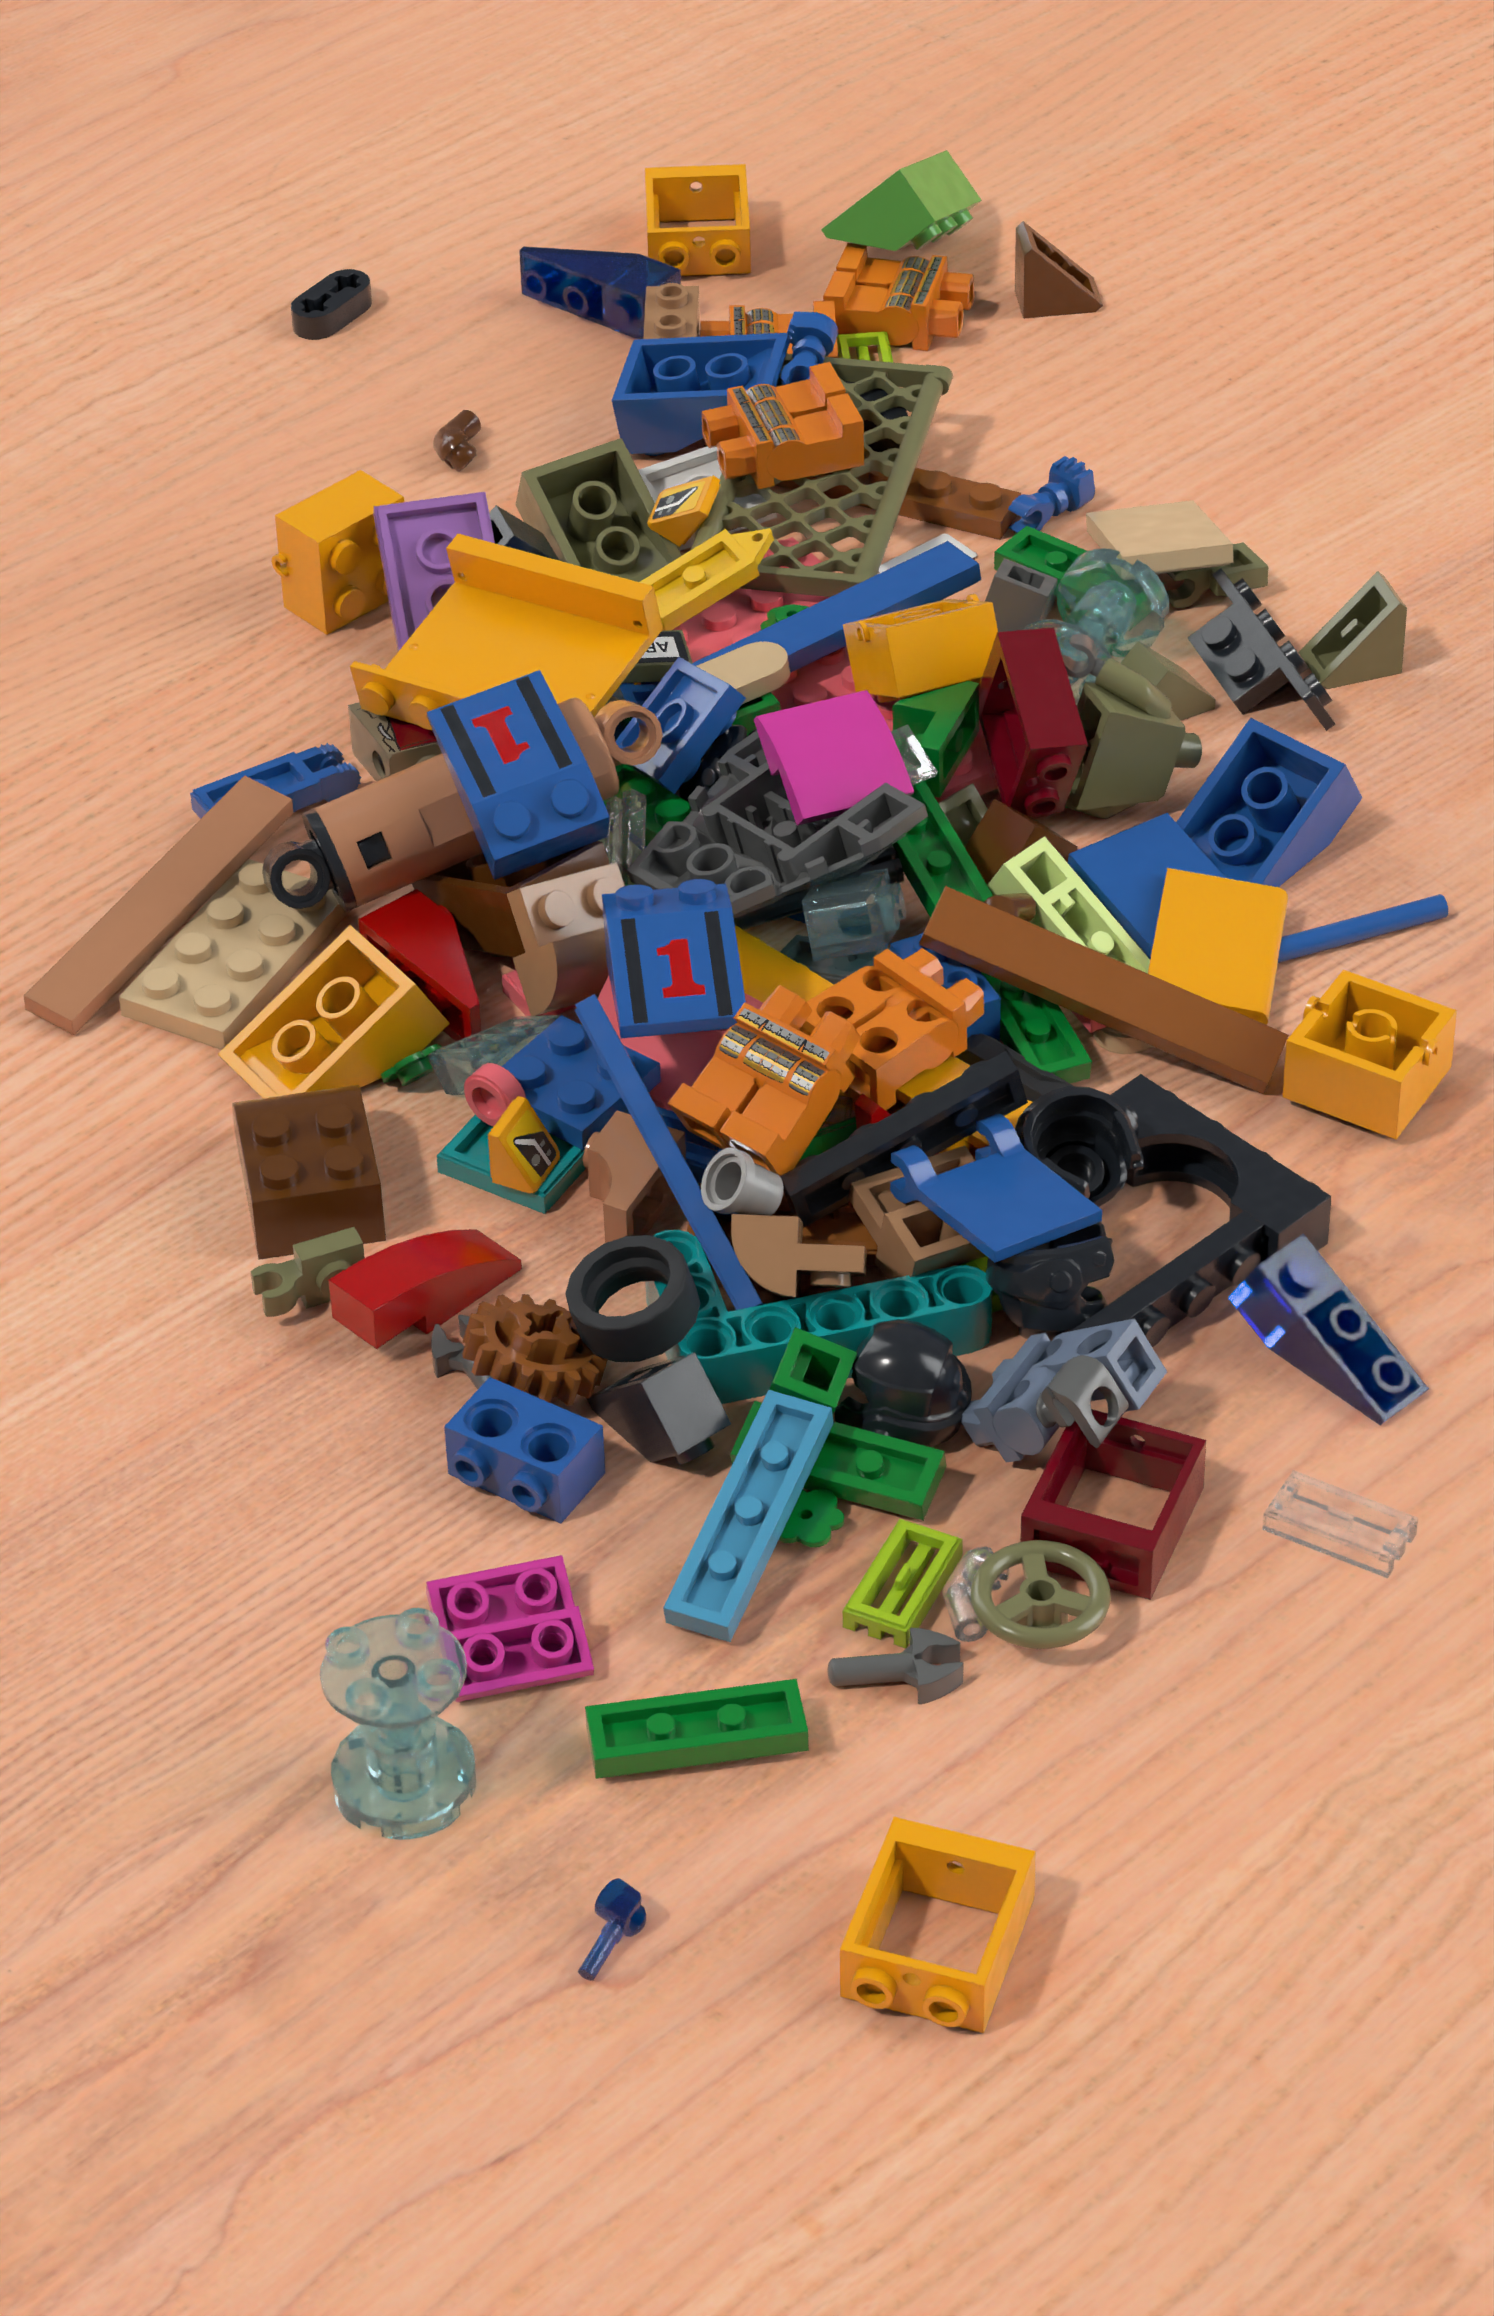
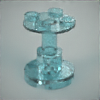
(1110, 605)
(402, 1761)

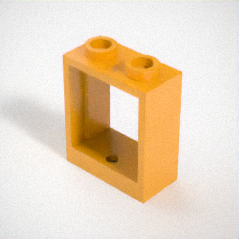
(719, 198)
(920, 1861)

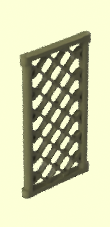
(919, 395)

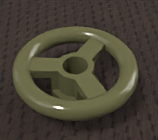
(1040, 1611)

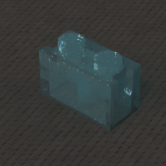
(853, 914)

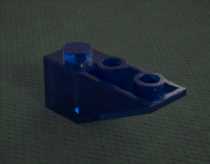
(595, 284)
(1325, 1332)

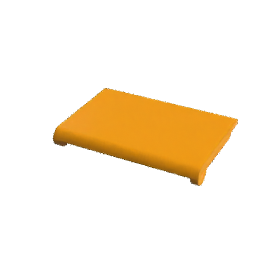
(1220, 940)

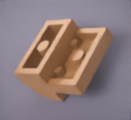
(563, 937)
(909, 1233)
(775, 1257)

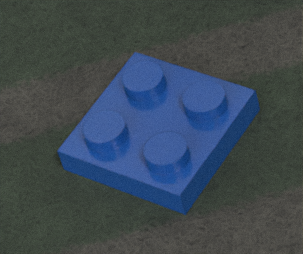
(692, 714)
(570, 1083)

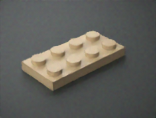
(230, 959)

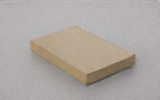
(1162, 536)

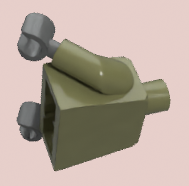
(1129, 737)

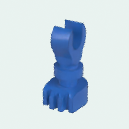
(812, 340)
(1067, 489)

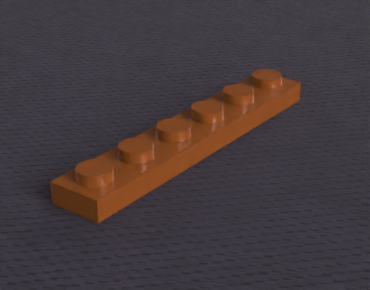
(943, 501)

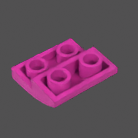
(831, 754)
(513, 1626)

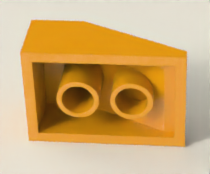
(335, 1024)

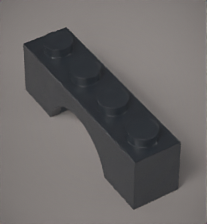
(1196, 1150)

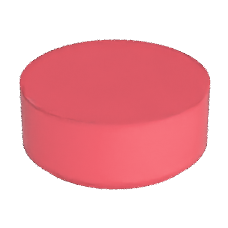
(491, 1092)

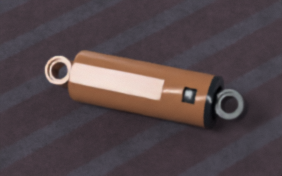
(417, 820)

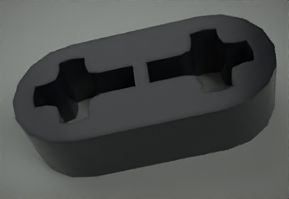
(331, 304)

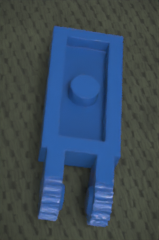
(300, 776)

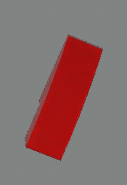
(418, 1283)

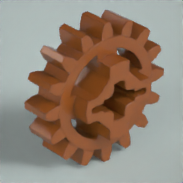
(532, 1349)

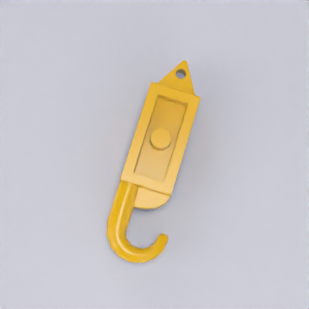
(707, 574)

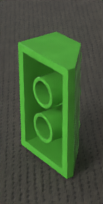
(909, 207)

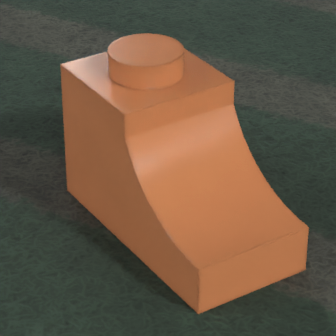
(627, 1177)

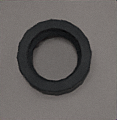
(643, 1332)

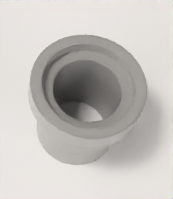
(740, 1185)

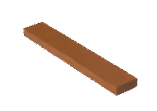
(1104, 989)

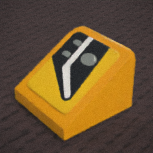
(683, 509)
(521, 1148)

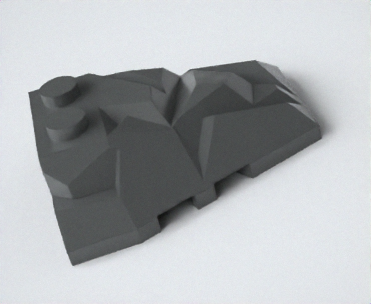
(750, 840)

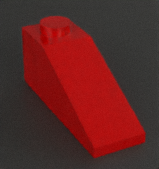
(428, 950)

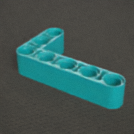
(747, 1344)

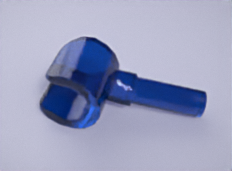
(622, 1910)

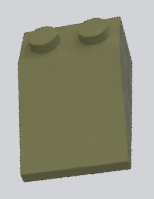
(596, 512)

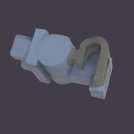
(1054, 1386)

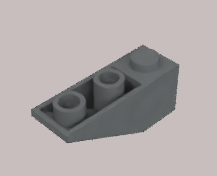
(1020, 596)

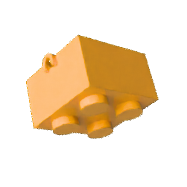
(333, 552)
(921, 647)
(1368, 1053)

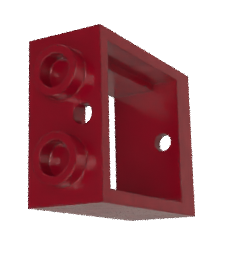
(1031, 721)
(1126, 1553)

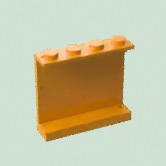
(508, 620)

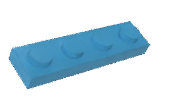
(748, 1516)

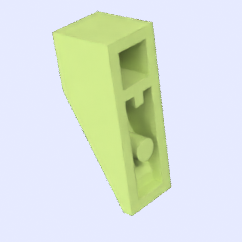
(1066, 903)

